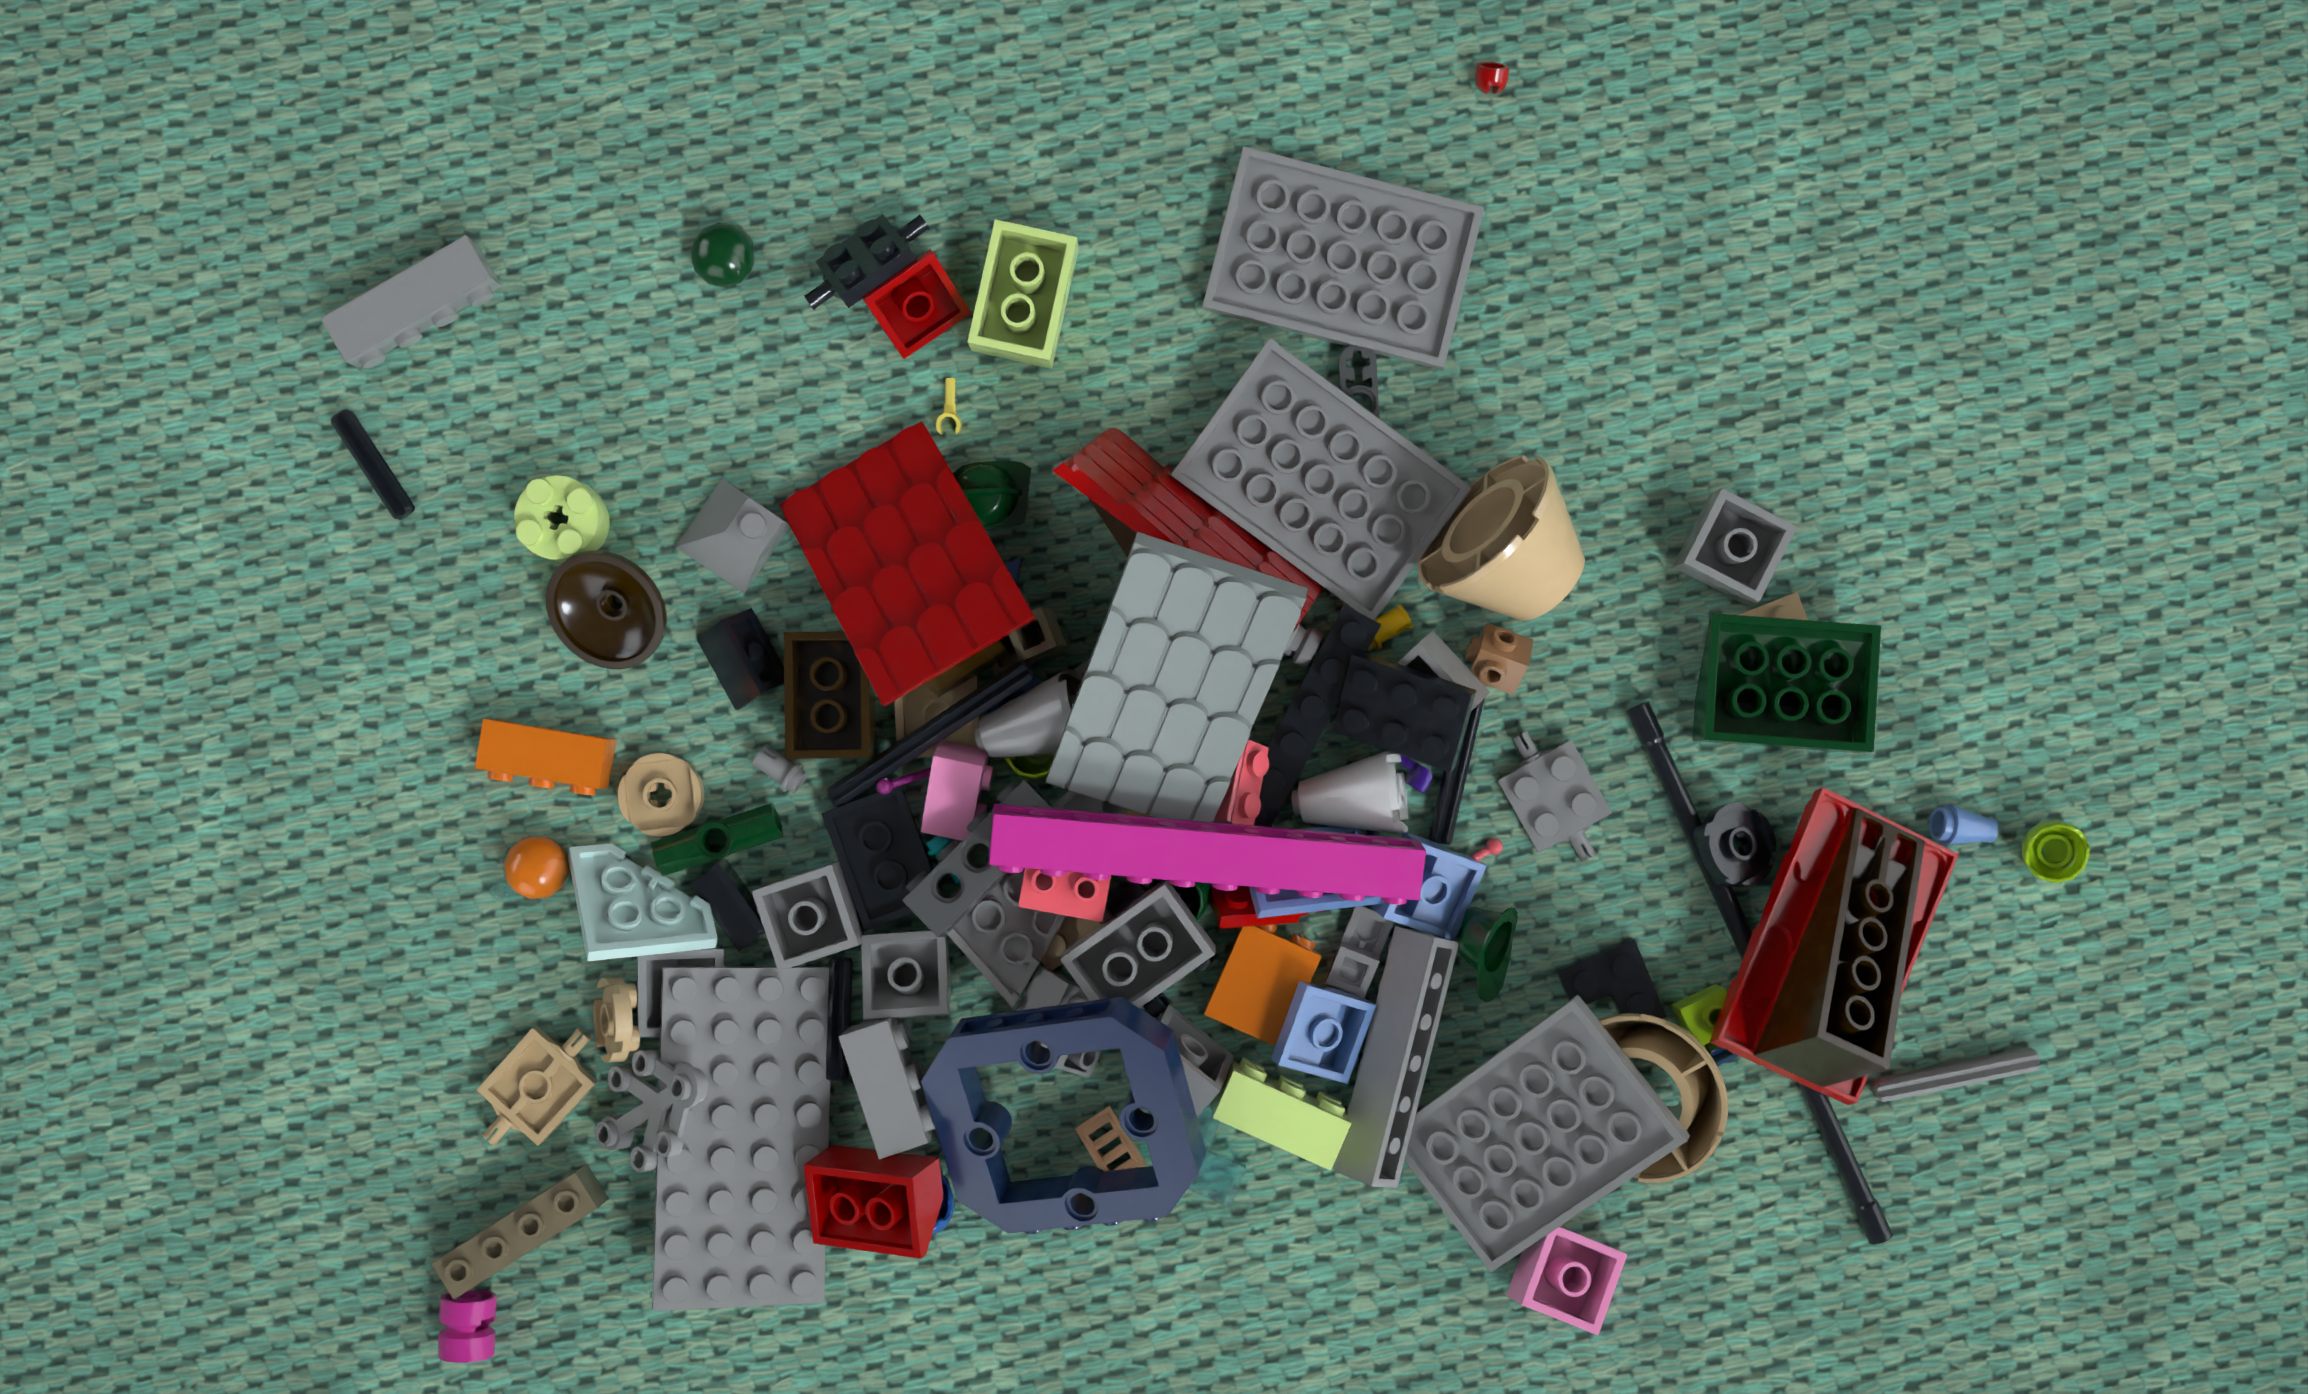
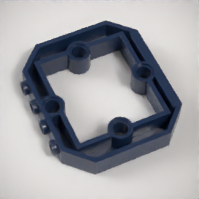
(1059, 1202)

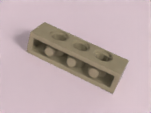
(520, 1231)

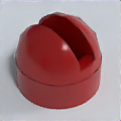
(1491, 74)

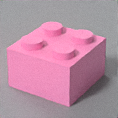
(1568, 1278)

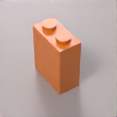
(1261, 980)

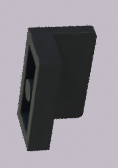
(742, 658)
(730, 904)

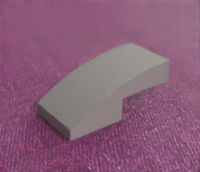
(1359, 951)

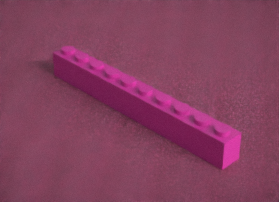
(1206, 853)

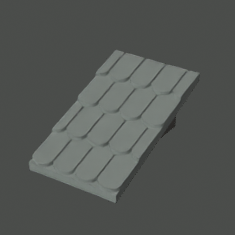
(1175, 681)

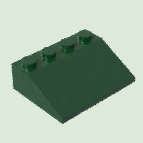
(1788, 684)

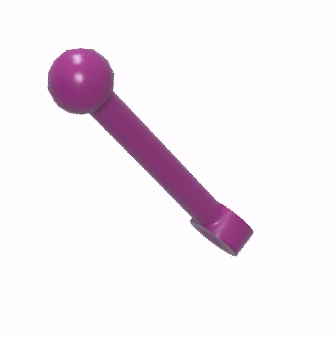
(885, 785)

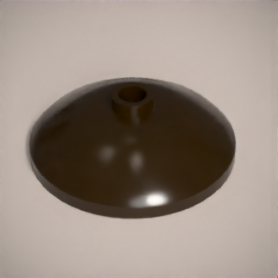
(593, 622)

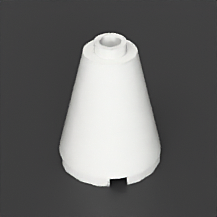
(1356, 796)

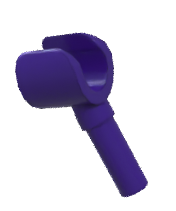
(1419, 777)

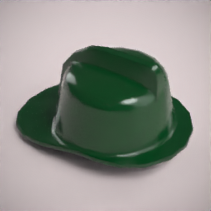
(996, 491)
(1487, 946)

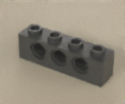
(925, 890)

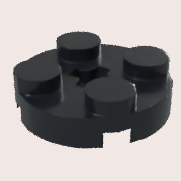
(1717, 849)

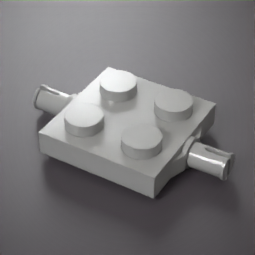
(1554, 796)

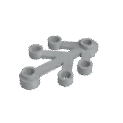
(685, 1090)

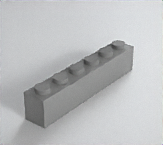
(1396, 1057)

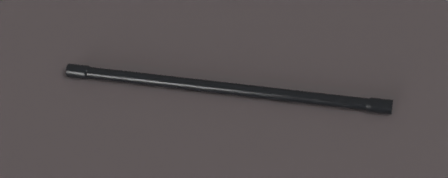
(1652, 738)

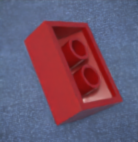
(873, 1201)

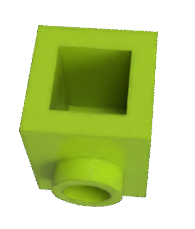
(1700, 1011)

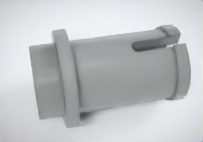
(782, 770)

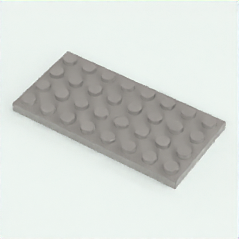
(736, 1197)

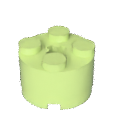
(554, 496)

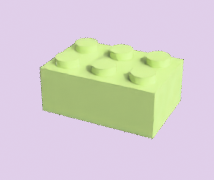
(1023, 293)
(1282, 1113)

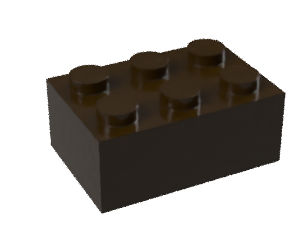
(826, 698)

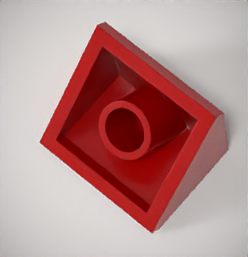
(917, 304)

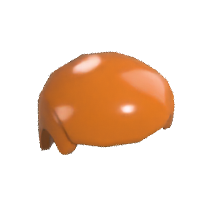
(536, 867)

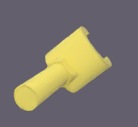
(949, 407)

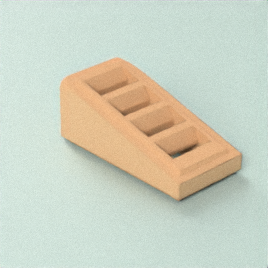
(1127, 1145)

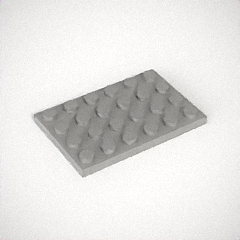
(1343, 258)
(1321, 480)
(1539, 1134)

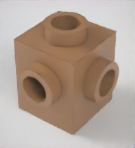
(1499, 657)

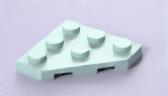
(634, 908)

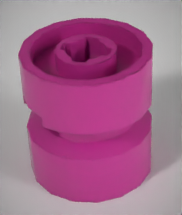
(467, 1327)

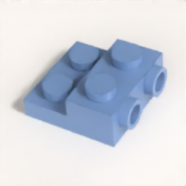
(1445, 892)
(1323, 1032)

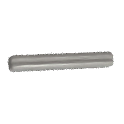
(1956, 1074)

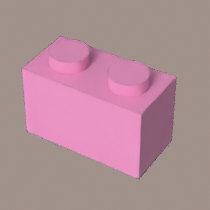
(955, 789)

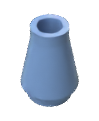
(1959, 826)

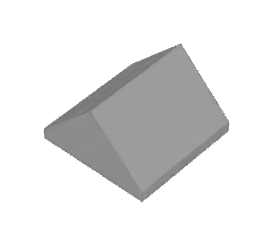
(905, 975)
(650, 980)

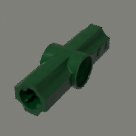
(693, 846)

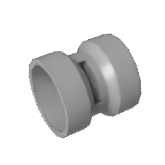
(1303, 645)

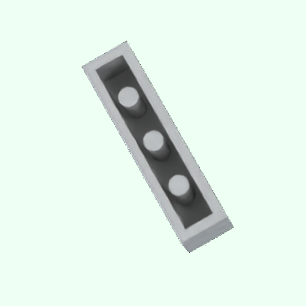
(411, 303)

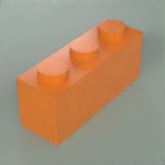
(545, 756)

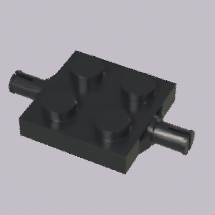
(865, 260)

